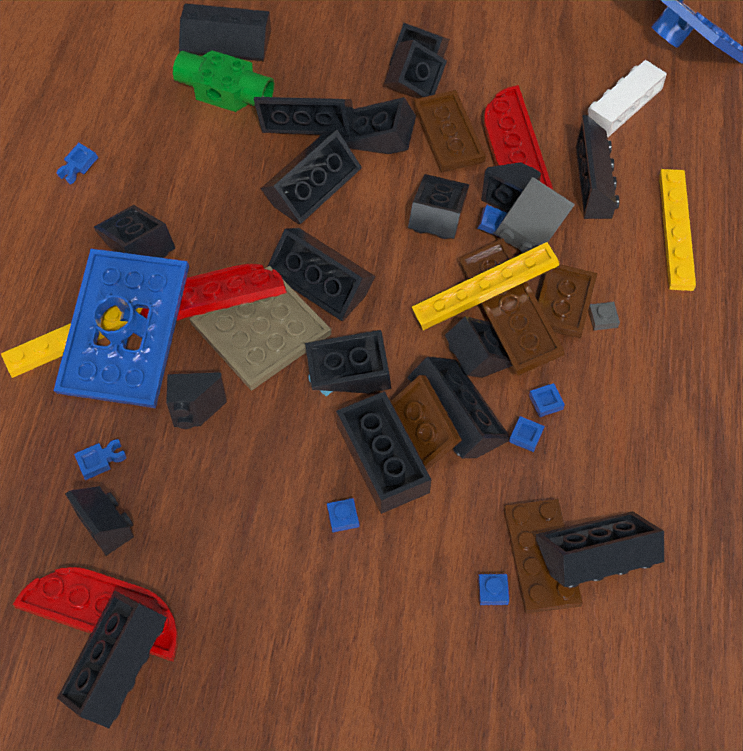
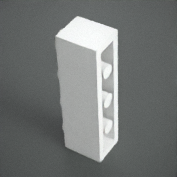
(627, 96)

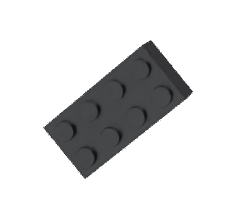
(383, 452)

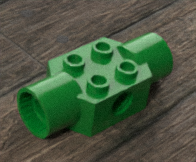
(222, 79)

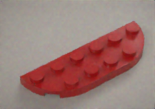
(512, 133)
(227, 289)
(80, 596)

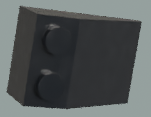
(382, 127)
(438, 206)
(136, 233)
(349, 363)

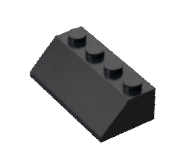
(225, 30)
(304, 115)
(596, 171)
(312, 177)
(320, 273)
(465, 407)
(601, 548)
(111, 660)

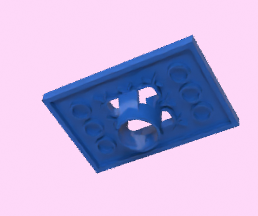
(677, 29)
(112, 370)

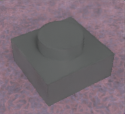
(604, 316)

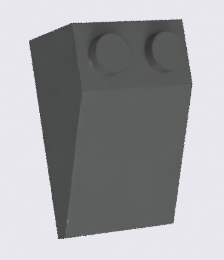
(534, 216)

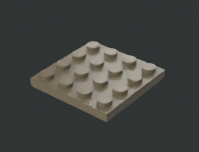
(261, 335)

